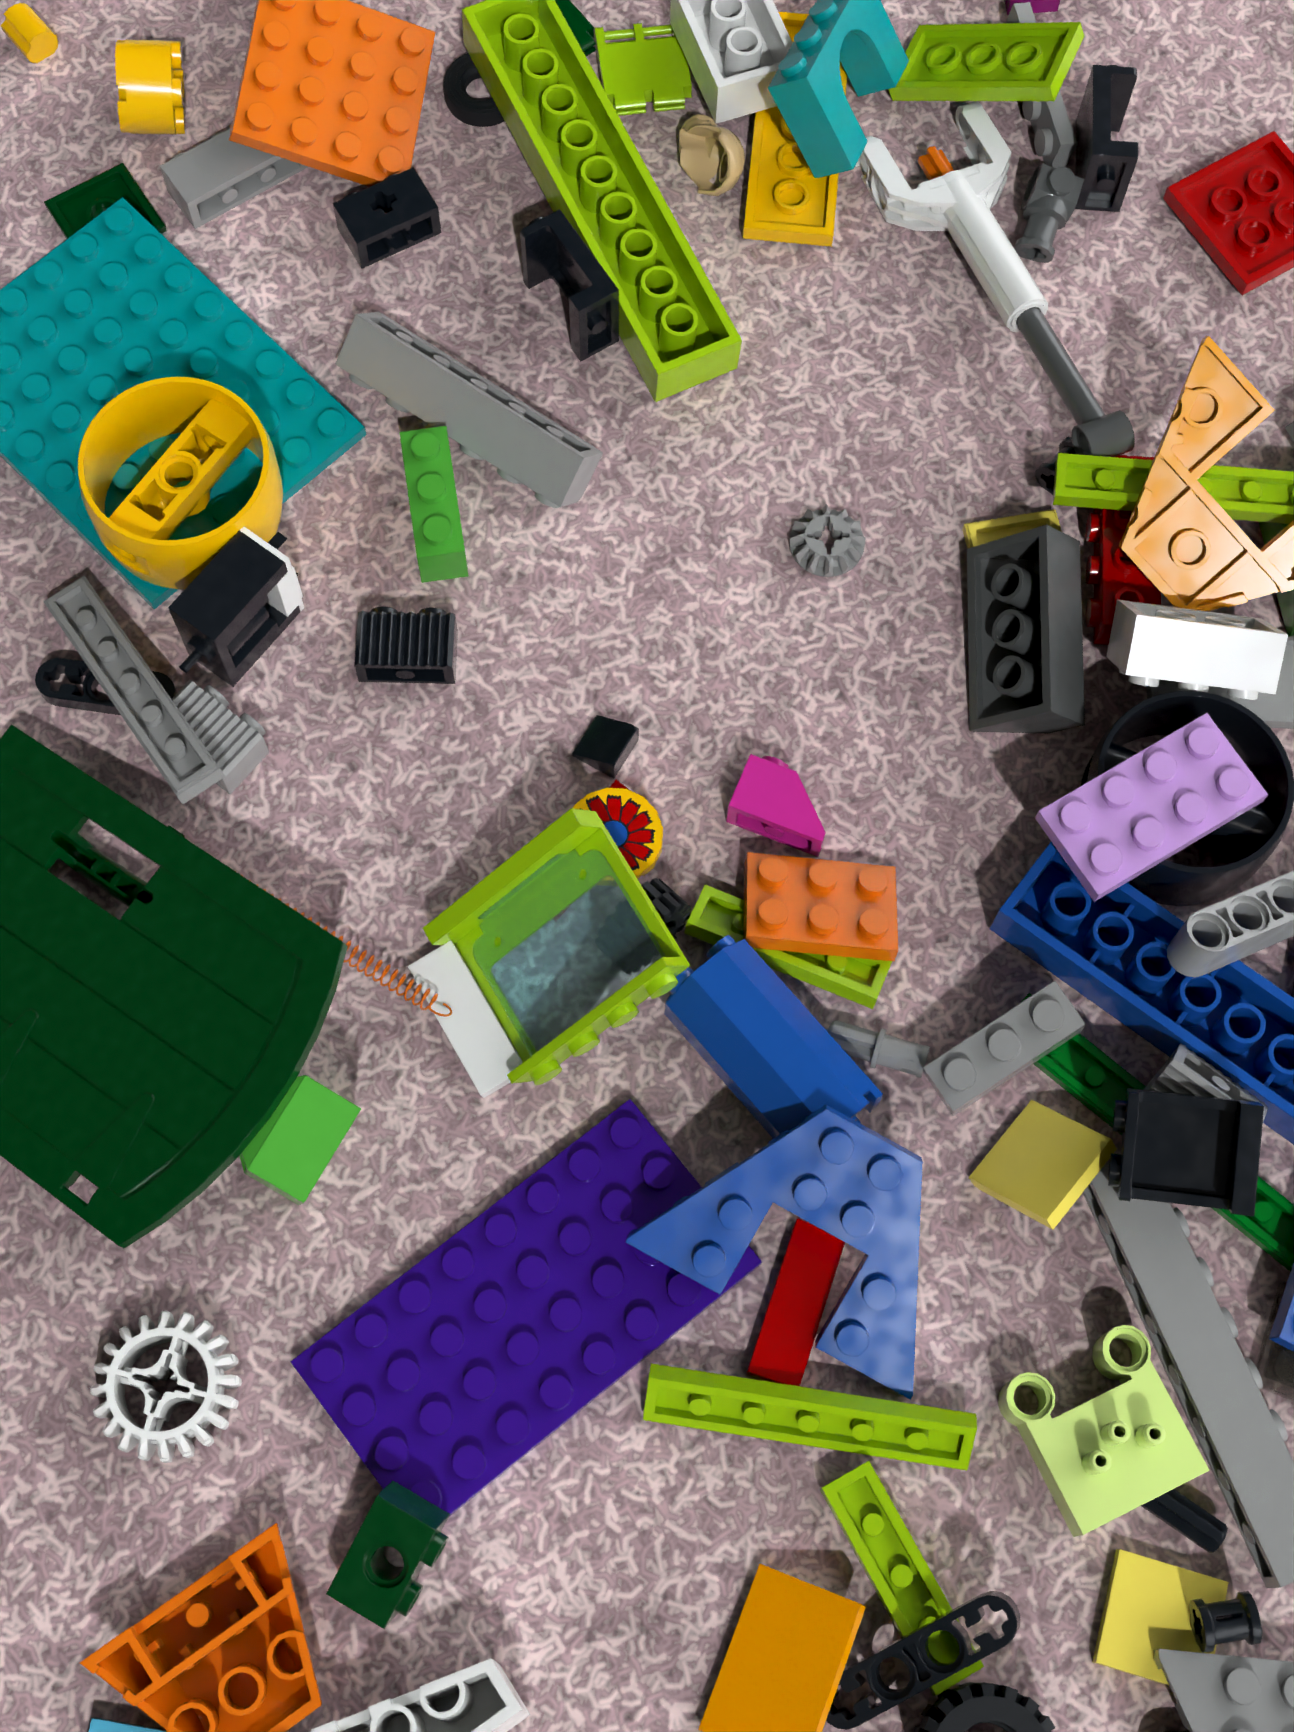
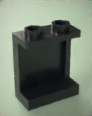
(1099, 160)
(558, 253)
(1187, 1150)

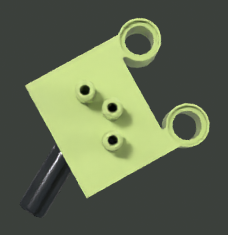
(1117, 1447)

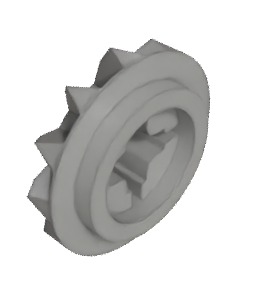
(813, 555)

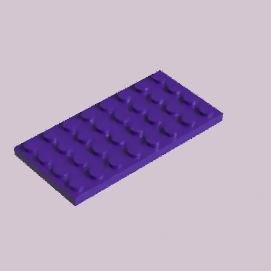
(513, 1319)

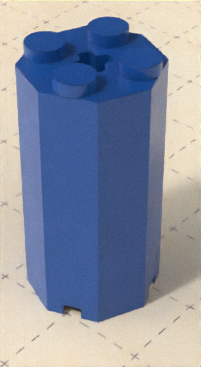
(764, 1040)

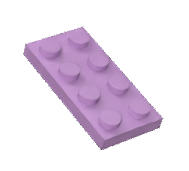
(1150, 806)

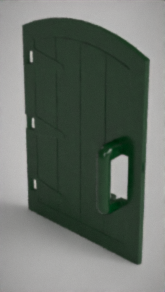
(147, 1037)

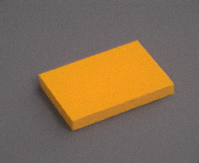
(783, 1658)

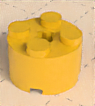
(150, 86)

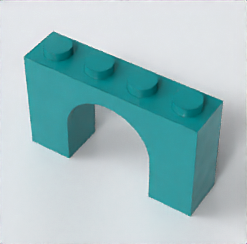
(810, 83)

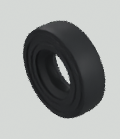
(466, 109)

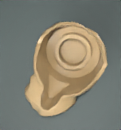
(710, 150)

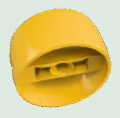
(214, 433)

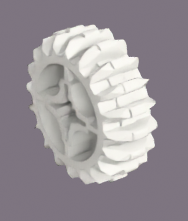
(159, 1411)

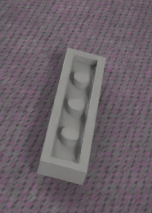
(1049, 119)

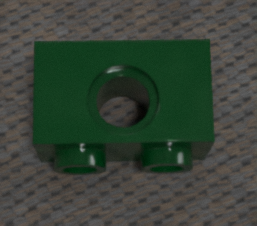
(366, 1578)

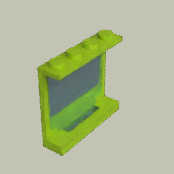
(561, 943)

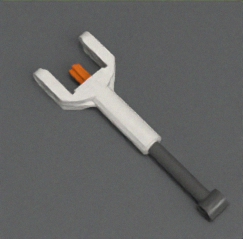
(962, 204)

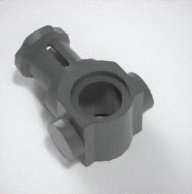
(1046, 208)

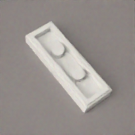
(473, 1024)

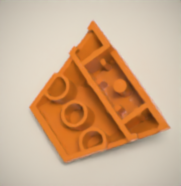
(220, 1650)

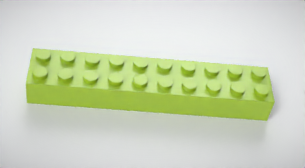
(603, 189)

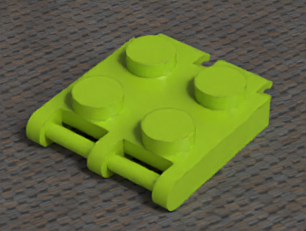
(643, 69)

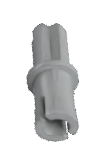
(880, 1048)

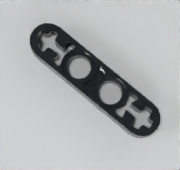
(923, 1668)

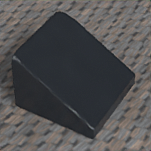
(607, 744)

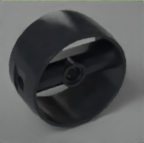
(1247, 837)

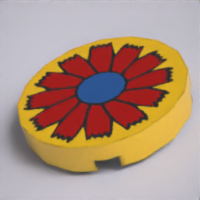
(631, 823)

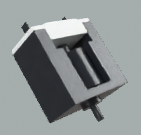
(237, 606)

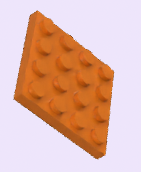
(333, 87)

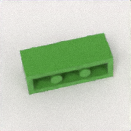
(433, 504)

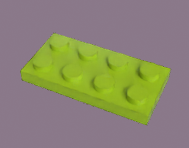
(988, 62)

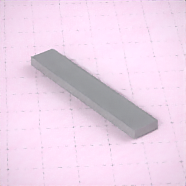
(134, 690)

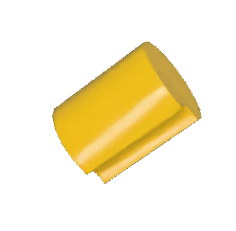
(29, 33)

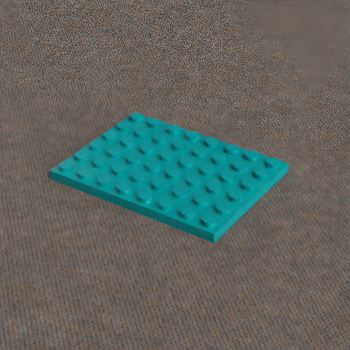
(130, 310)

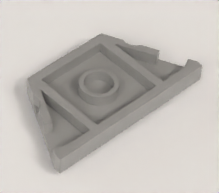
(1229, 1691)

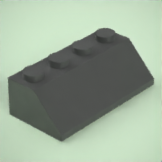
(1025, 633)

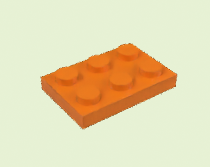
(820, 906)

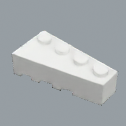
(464, 1701)

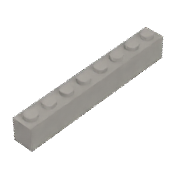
(1206, 1370)

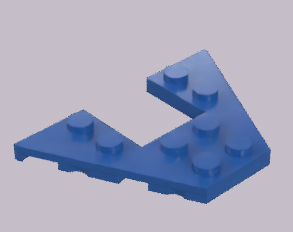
(847, 1186)

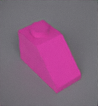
(776, 805)

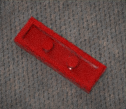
(796, 1305)

